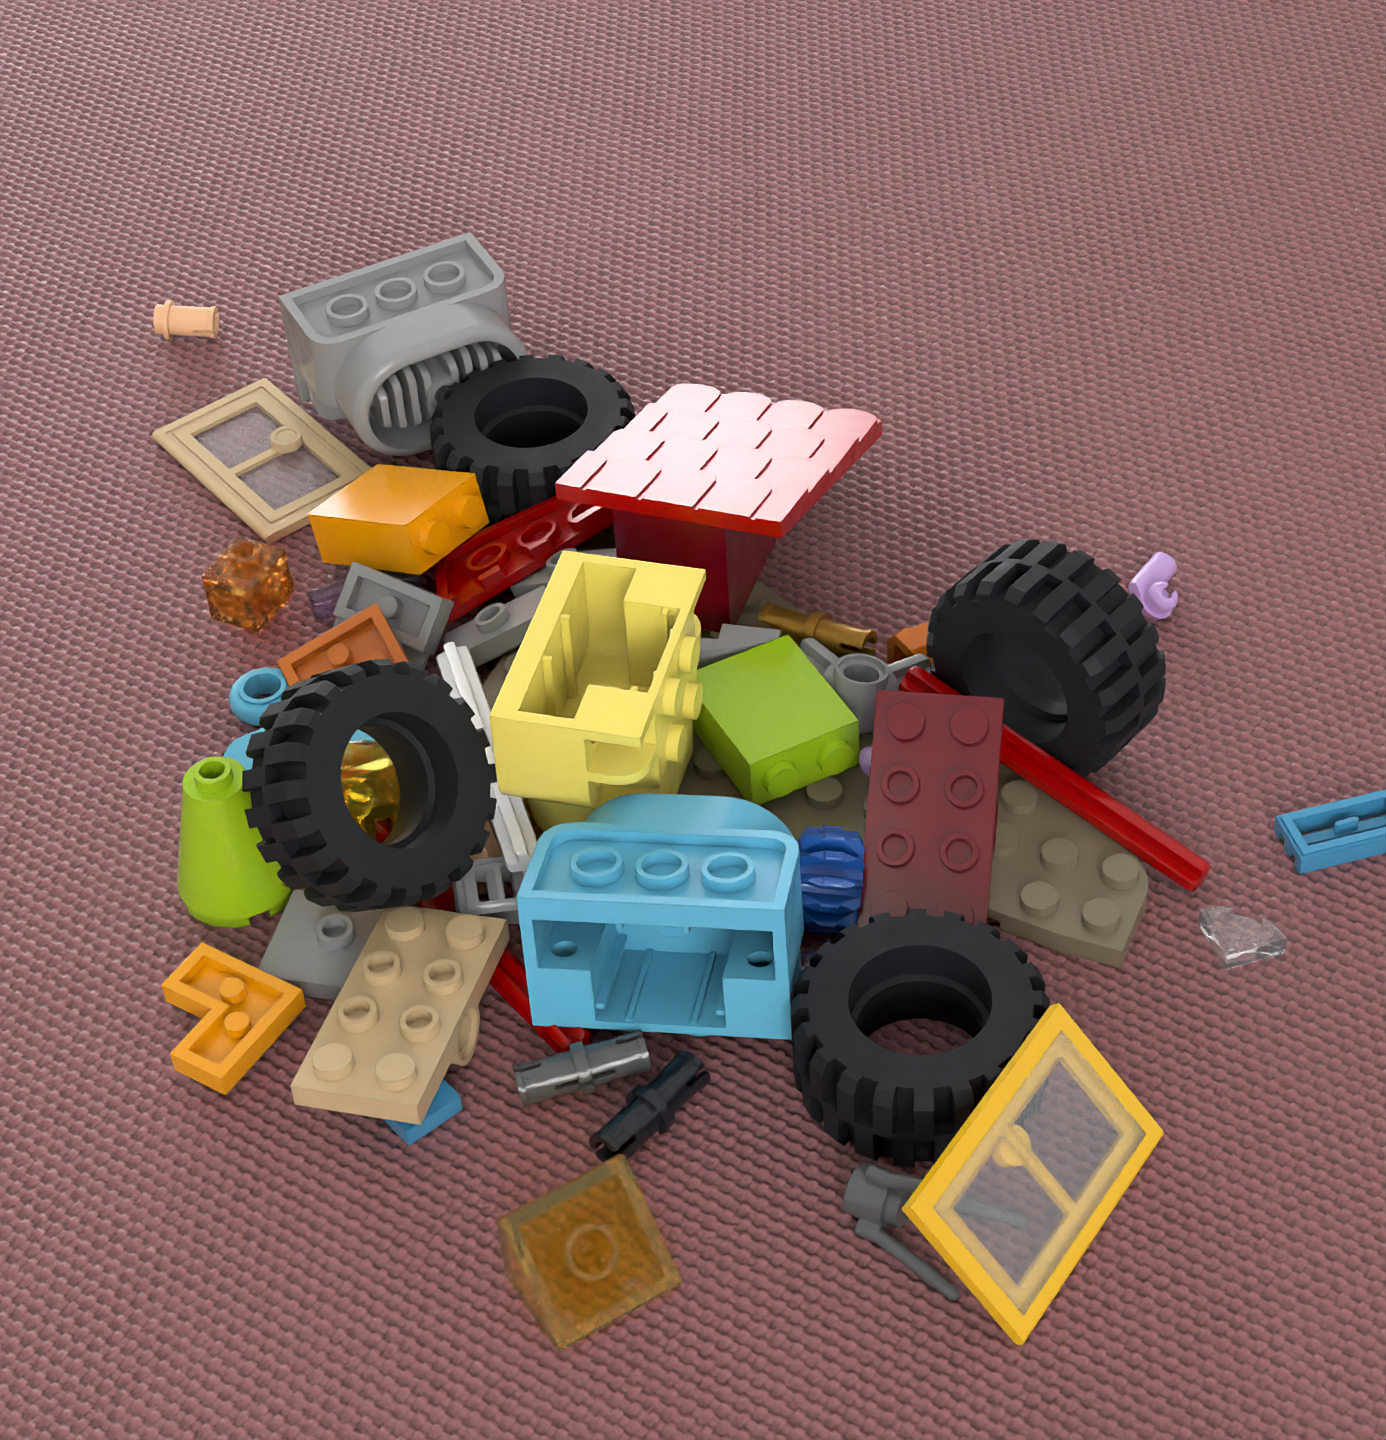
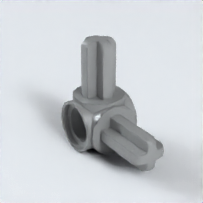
(859, 677)

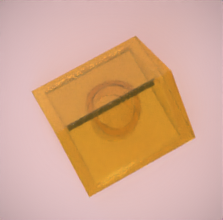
(586, 1253)

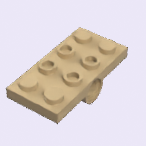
(403, 1014)

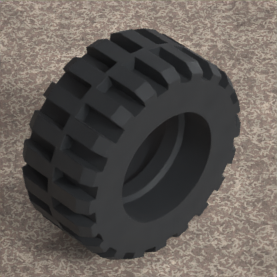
(525, 426)
(1056, 646)
(302, 801)
(896, 973)

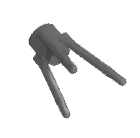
(877, 1200)

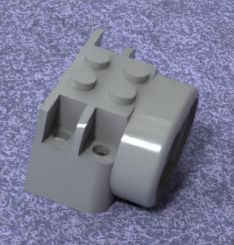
(397, 338)

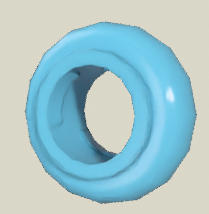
(252, 685)

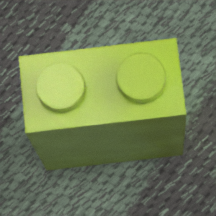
(774, 721)

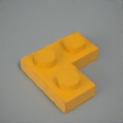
(238, 1011)

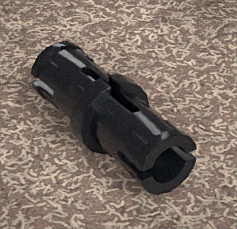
(650, 1107)

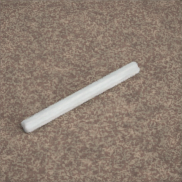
(511, 817)

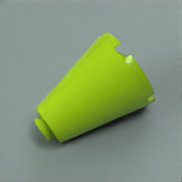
(218, 856)

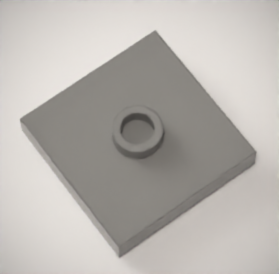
(317, 945)

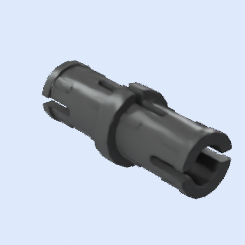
(582, 1068)

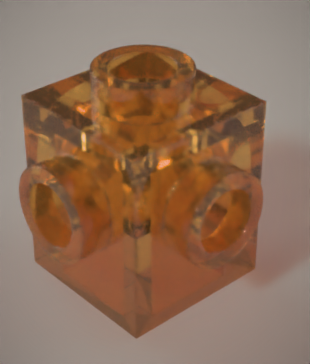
(248, 584)

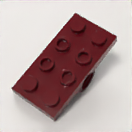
(932, 805)

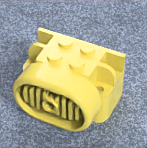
(601, 688)

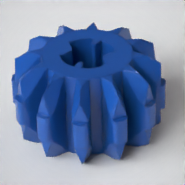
(830, 878)

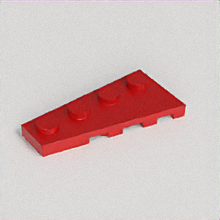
(513, 550)

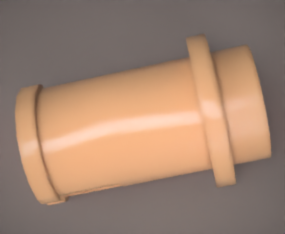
(185, 320)

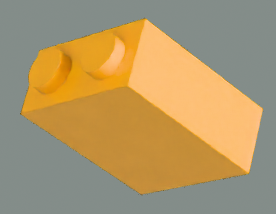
(399, 518)

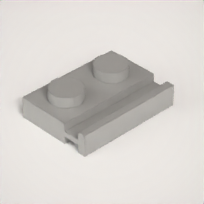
(411, 611)

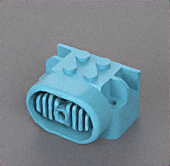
(665, 919)

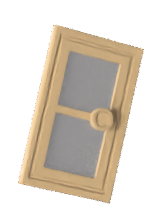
(262, 457)

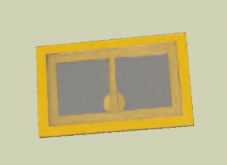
(1034, 1173)

